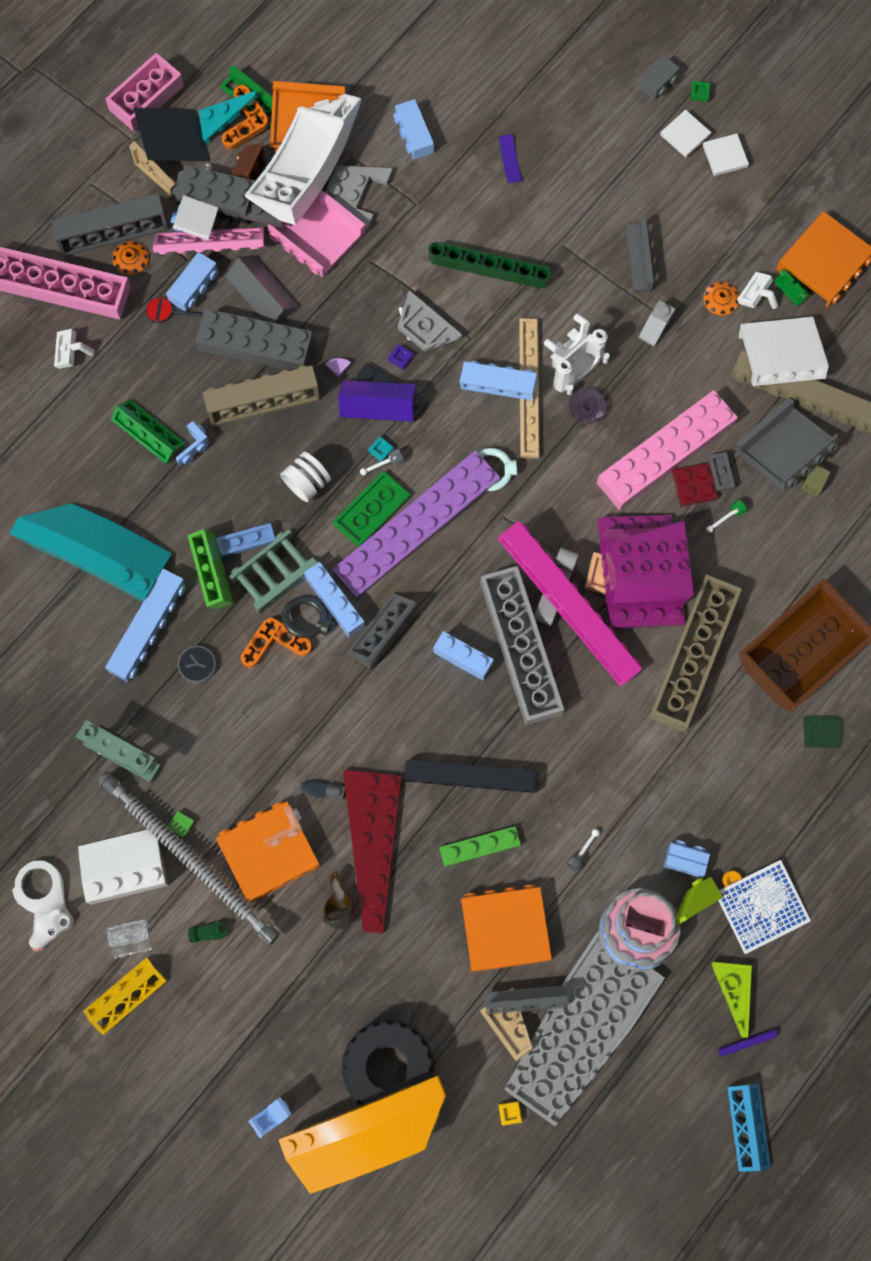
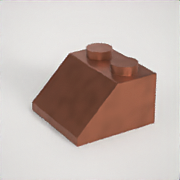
(250, 162)

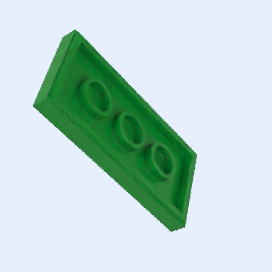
(371, 509)

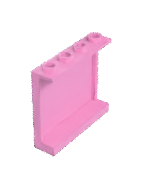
(320, 235)

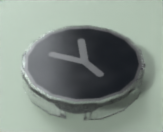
(197, 664)

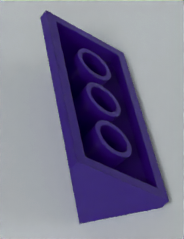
(377, 400)

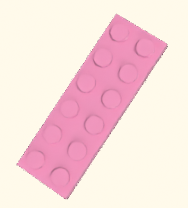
(218, 240)

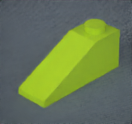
(697, 899)

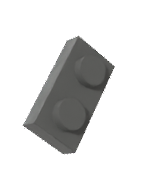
(721, 472)

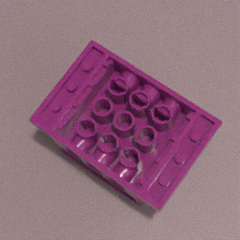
(645, 570)

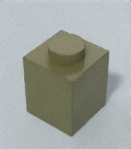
(815, 480)

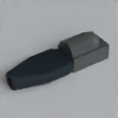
(321, 789)

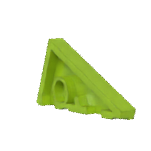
(736, 986)

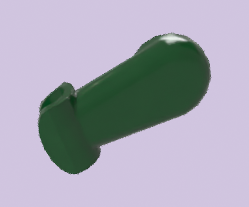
(211, 931)

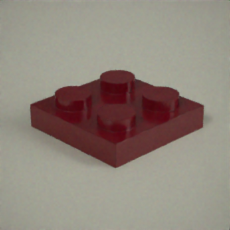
(694, 485)

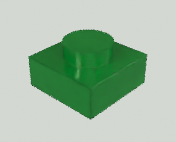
(700, 91)

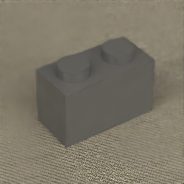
(659, 77)

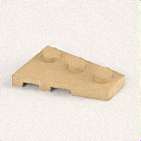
(151, 169)
(511, 1032)

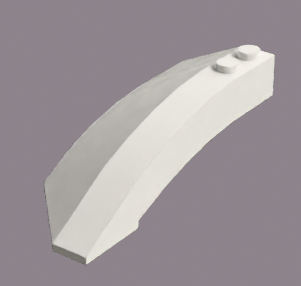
(305, 158)

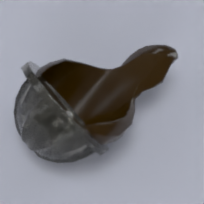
(340, 907)

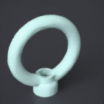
(510, 466)

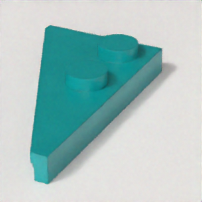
(219, 115)

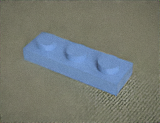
(245, 540)

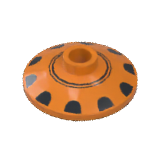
(130, 265)
(717, 304)

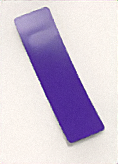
(509, 158)

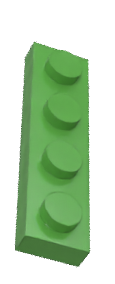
(479, 846)

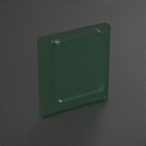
(821, 732)

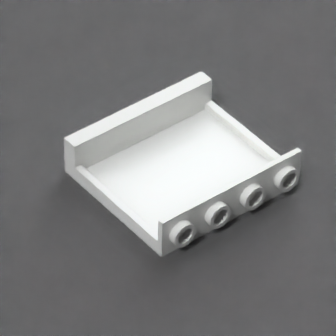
(784, 351)

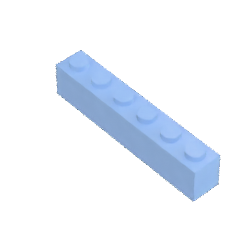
(145, 625)

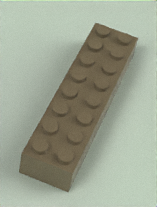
(695, 653)

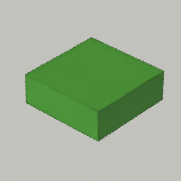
(181, 824)

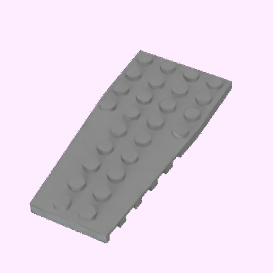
(580, 1038)

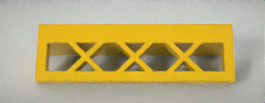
(121, 993)

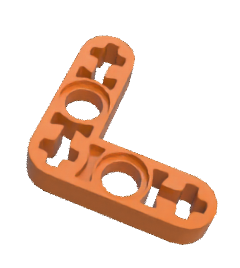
(251, 123)
(275, 635)

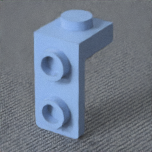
(199, 446)
(270, 1117)

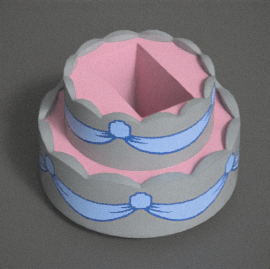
(639, 929)

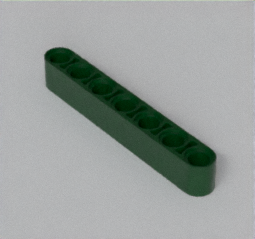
(496, 271)

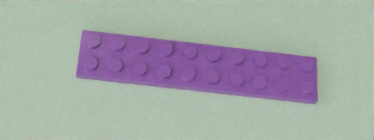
(416, 524)

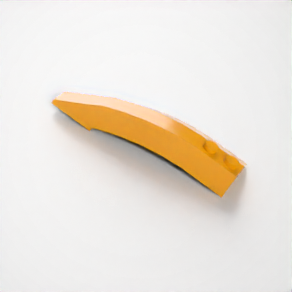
(365, 1136)

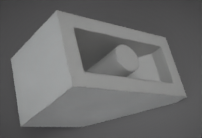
(657, 323)

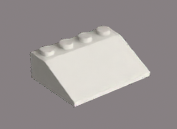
(121, 866)

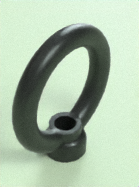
(322, 626)

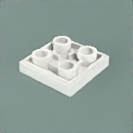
(685, 133)
(725, 154)
(195, 217)

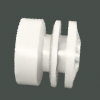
(309, 473)

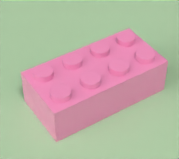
(146, 88)

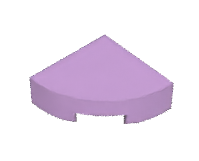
(338, 366)

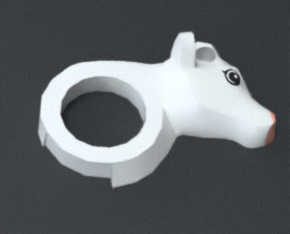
(50, 912)

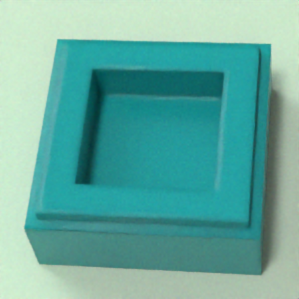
(380, 449)

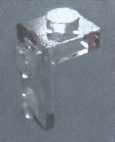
(293, 816)

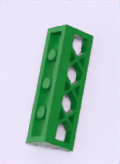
(240, 78)
(145, 432)

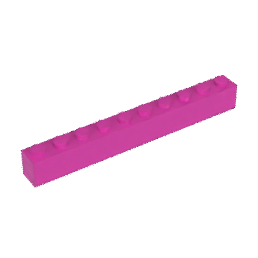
(570, 603)

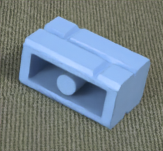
(686, 859)

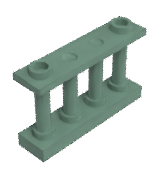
(277, 590)
(118, 751)

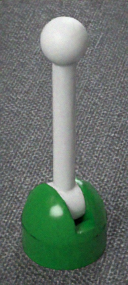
(737, 508)

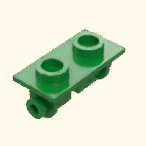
(791, 287)

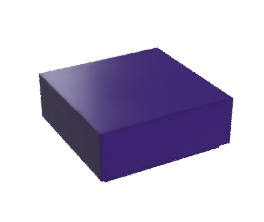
(400, 357)

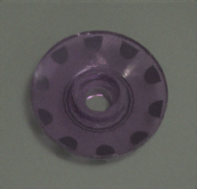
(587, 398)

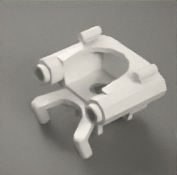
(577, 356)

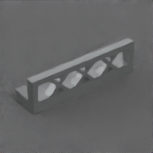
(639, 256)
(526, 1000)

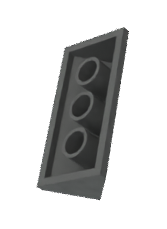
(261, 290)
(382, 630)

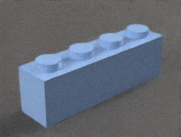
(498, 380)
(334, 600)

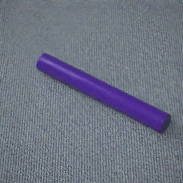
(747, 1042)

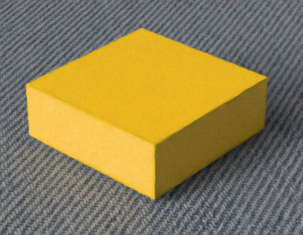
(510, 1113)

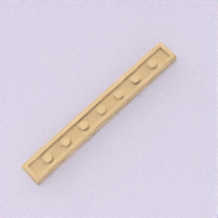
(529, 409)

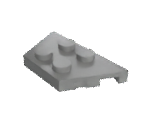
(424, 325)

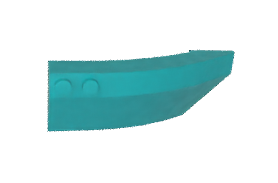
(95, 547)

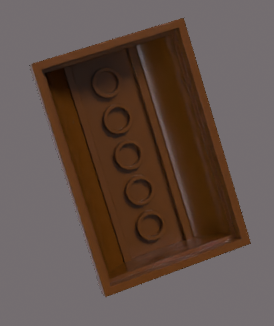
(805, 646)

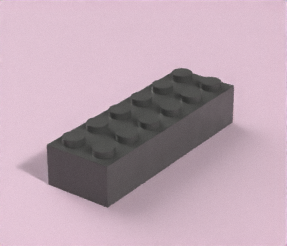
(109, 225)
(253, 340)

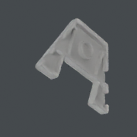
(349, 184)

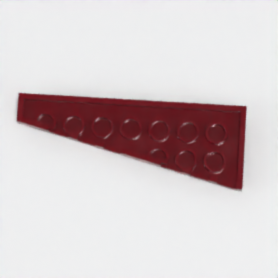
(372, 820)

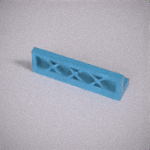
(753, 1127)

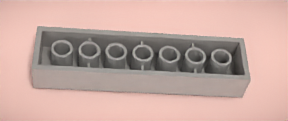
(521, 645)

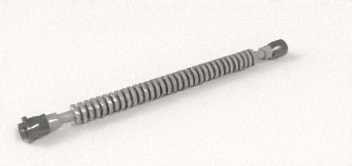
(187, 856)

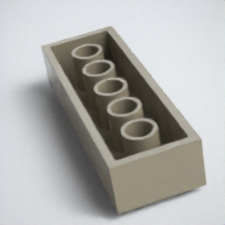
(261, 395)

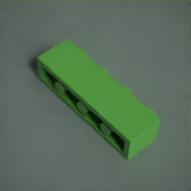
(210, 569)

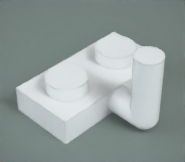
(756, 289)
(66, 348)

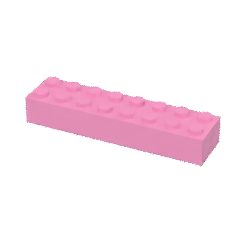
(63, 283)
(666, 450)

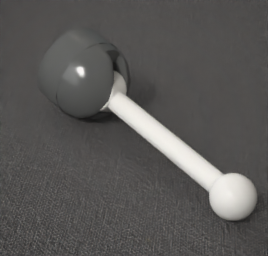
(395, 457)
(575, 862)

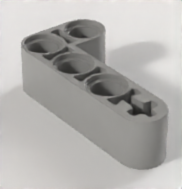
(545, 611)

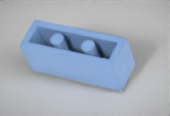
(413, 129)
(192, 282)
(463, 655)

